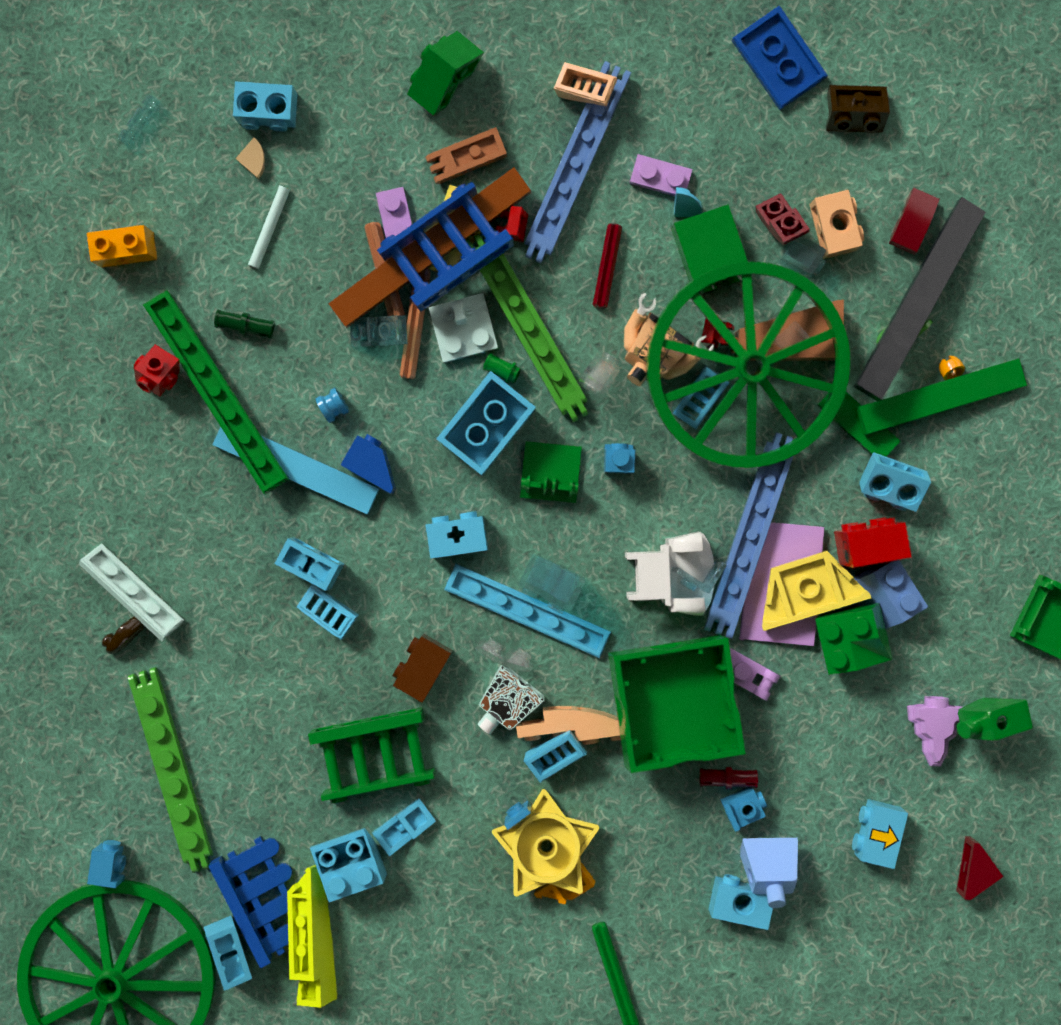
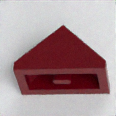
(976, 870)

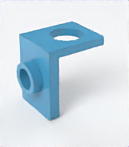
(517, 813)

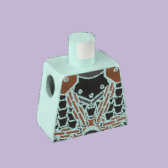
(507, 700)

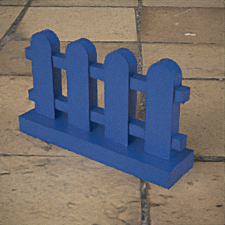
(249, 890)

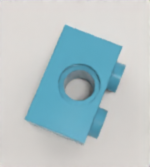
(723, 906)

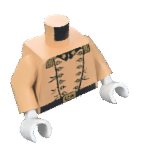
(636, 343)

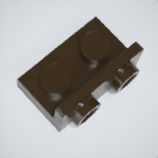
(857, 108)

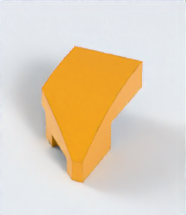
(562, 894)

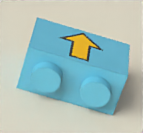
(879, 833)

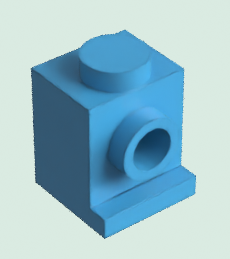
(619, 458)
(735, 802)
(107, 864)

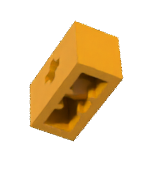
(121, 246)

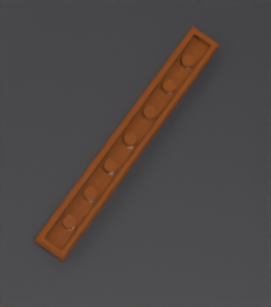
(389, 277)

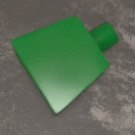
(980, 718)

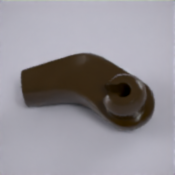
(122, 636)

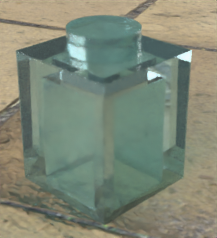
(803, 257)

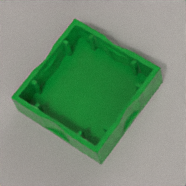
(676, 703)

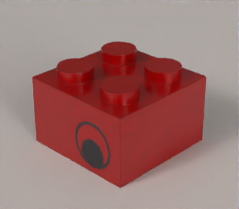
(872, 544)

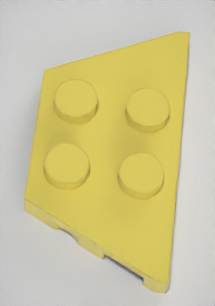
(808, 589)

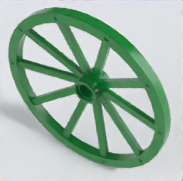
(837, 389)
(118, 972)

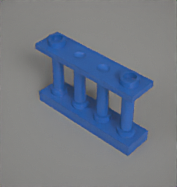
(472, 259)

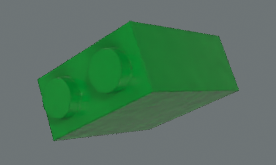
(709, 243)

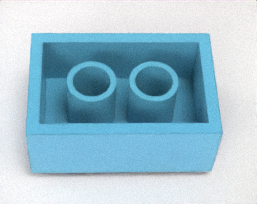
(486, 423)

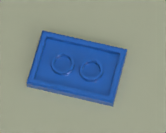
(779, 57)

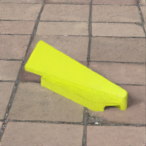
(311, 941)

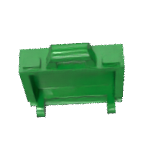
(1041, 618)

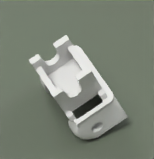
(657, 581)

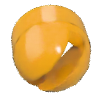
(952, 364)

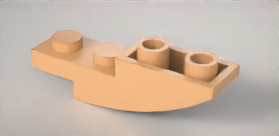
(587, 723)

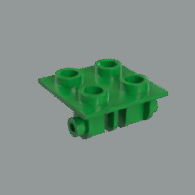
(550, 472)

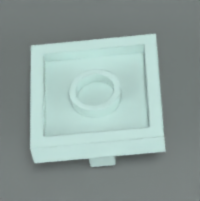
(463, 328)

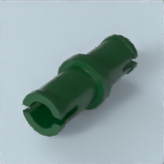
(244, 323)

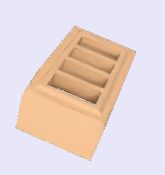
(570, 72)

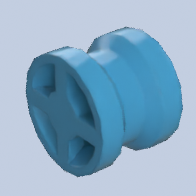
(332, 405)

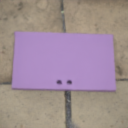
(782, 545)

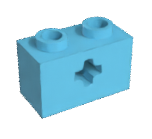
(442, 545)

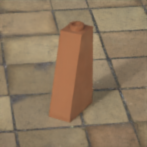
(812, 323)

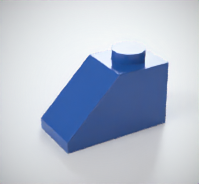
(370, 462)

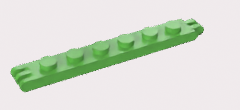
(533, 335)
(171, 769)

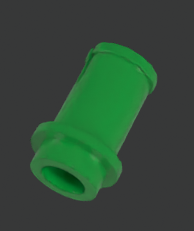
(502, 368)

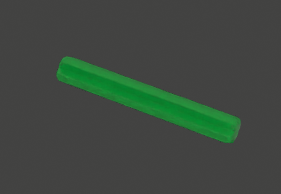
(614, 974)

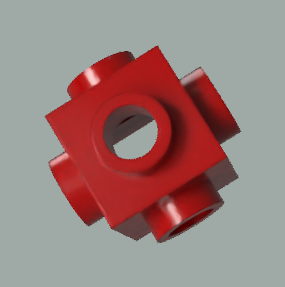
(156, 371)

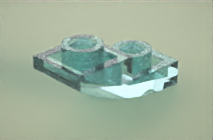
(379, 331)

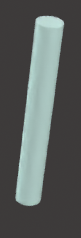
(269, 227)

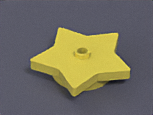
(537, 867)

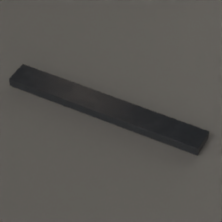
(919, 300)

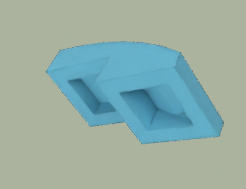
(403, 827)

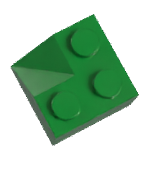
(853, 638)

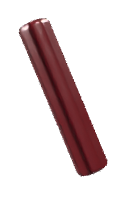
(607, 265)

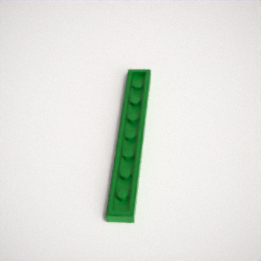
(216, 392)

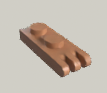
(467, 155)

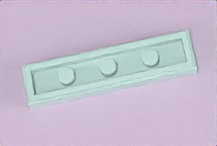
(131, 592)

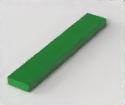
(941, 396)

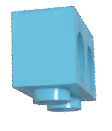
(267, 98)
(898, 476)
(309, 563)
(227, 953)

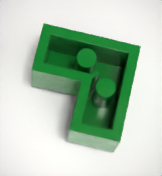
(442, 70)

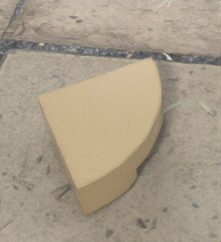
(253, 158)

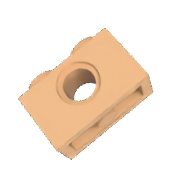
(842, 207)

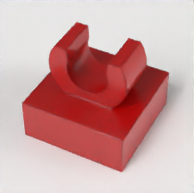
(516, 223)
(712, 336)

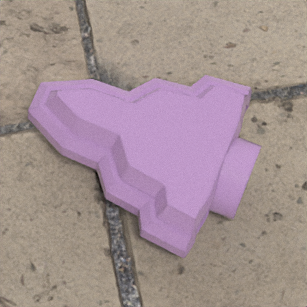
(936, 725)

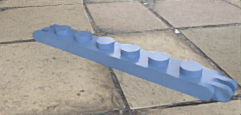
(573, 169)
(748, 542)

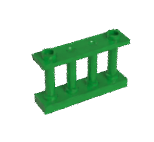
(354, 731)

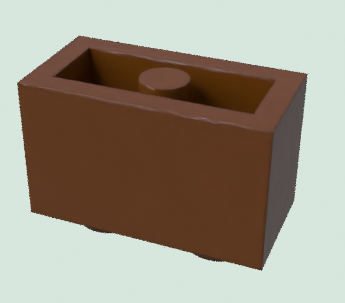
(422, 667)

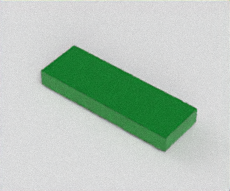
(879, 442)

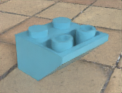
(349, 864)

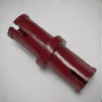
(728, 778)

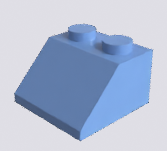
(894, 591)

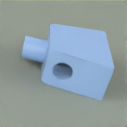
(771, 867)

